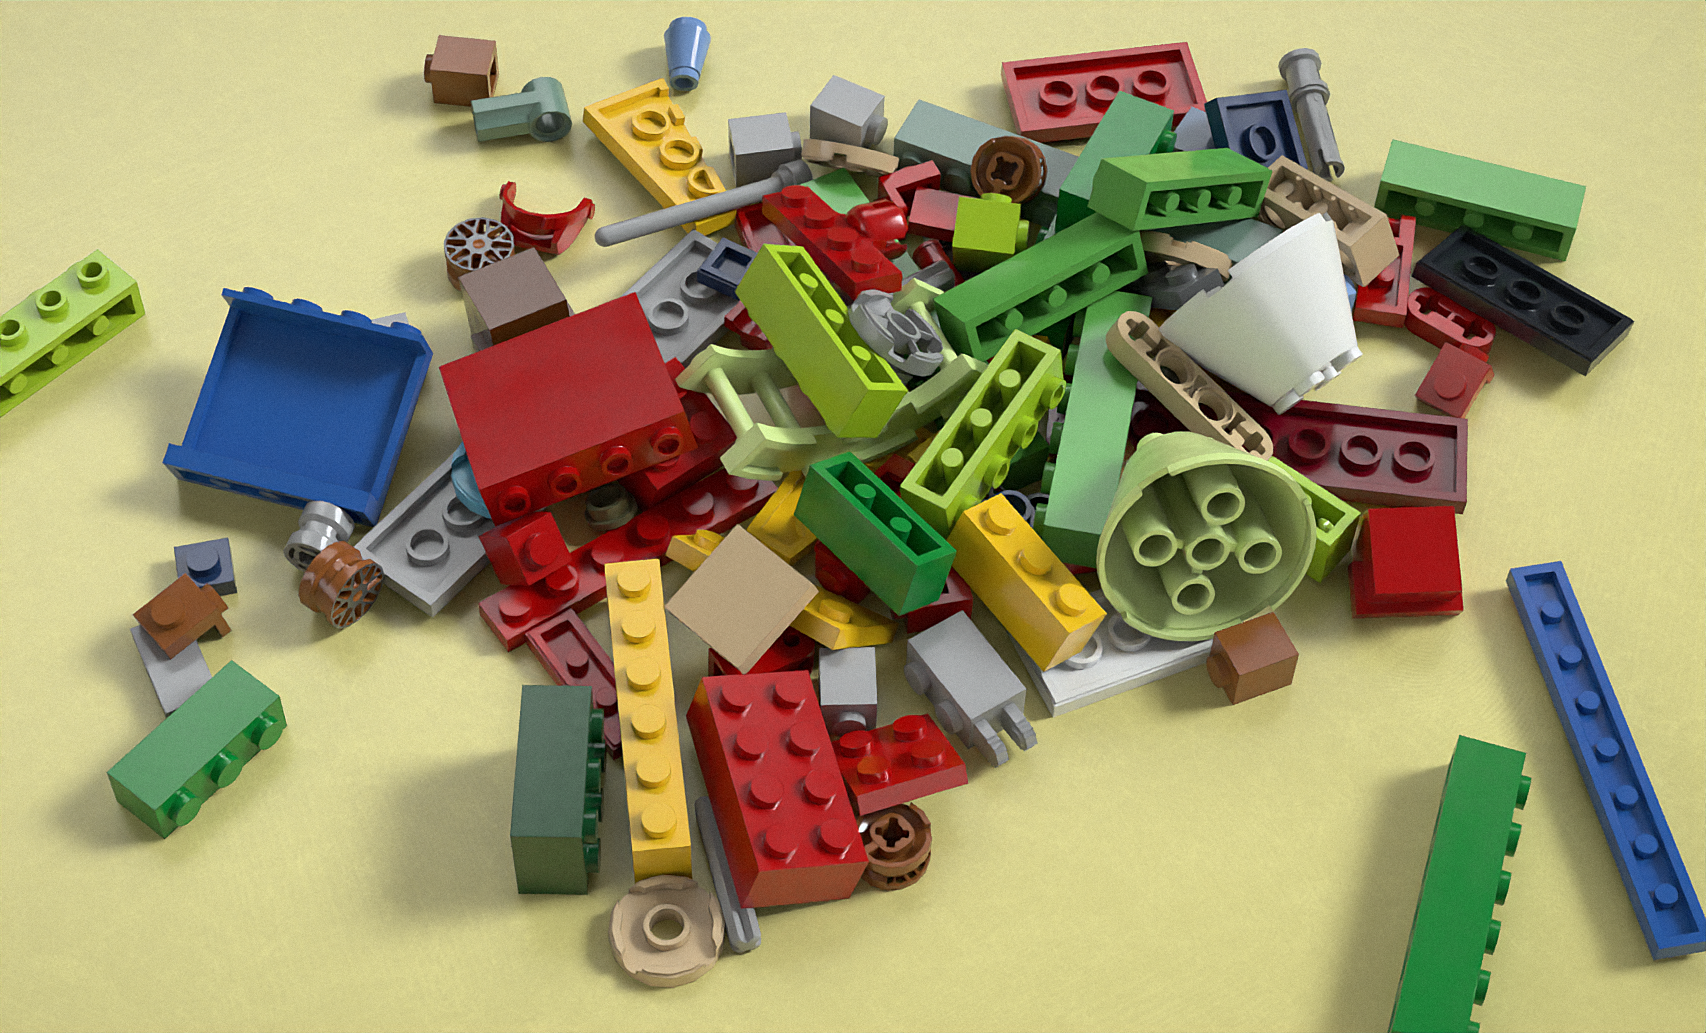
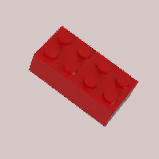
(775, 789)

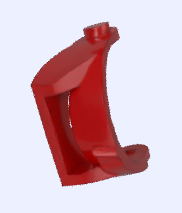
(543, 231)

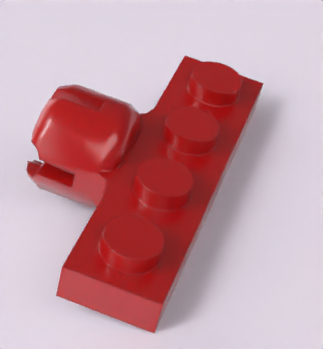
(848, 247)

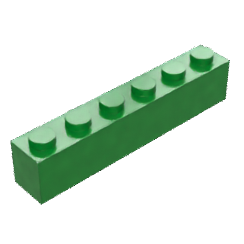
(1459, 890)

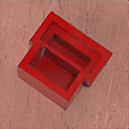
(1405, 563)

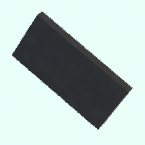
(1523, 299)

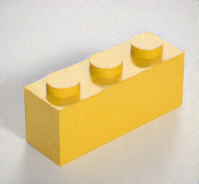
(1023, 582)

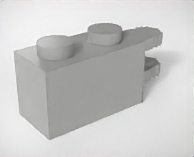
(969, 687)

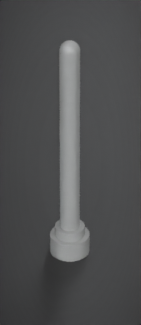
(788, 174)

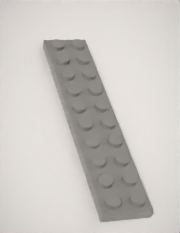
(432, 538)

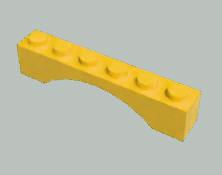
(648, 720)

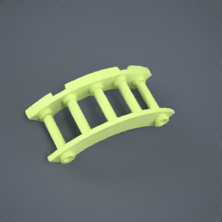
(766, 450)

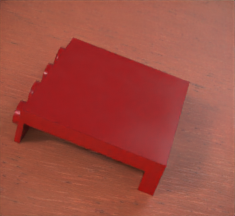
(566, 408)

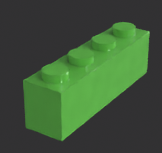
(1178, 188)
(1495, 200)
(1040, 285)

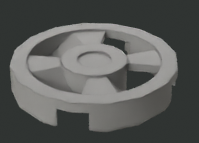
(892, 331)

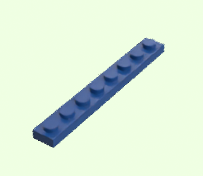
(1609, 761)

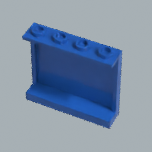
(303, 406)

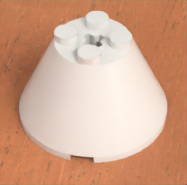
(1277, 321)

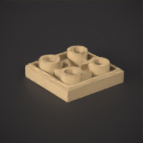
(741, 599)

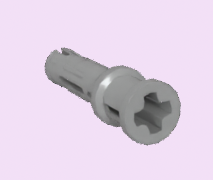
(1309, 99)

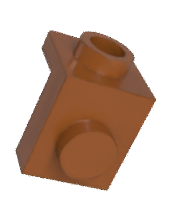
(182, 615)

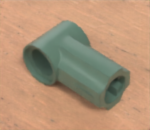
(536, 110)

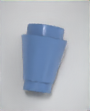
(686, 51)

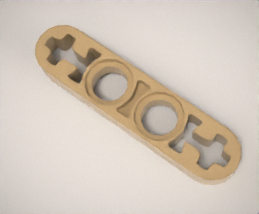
(1193, 388)

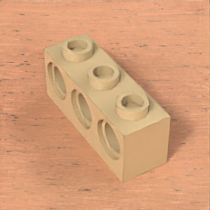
(1360, 229)

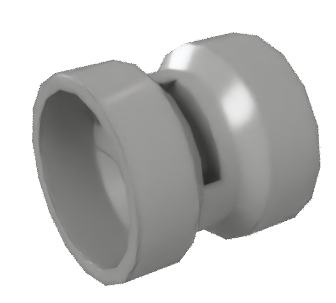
(319, 527)

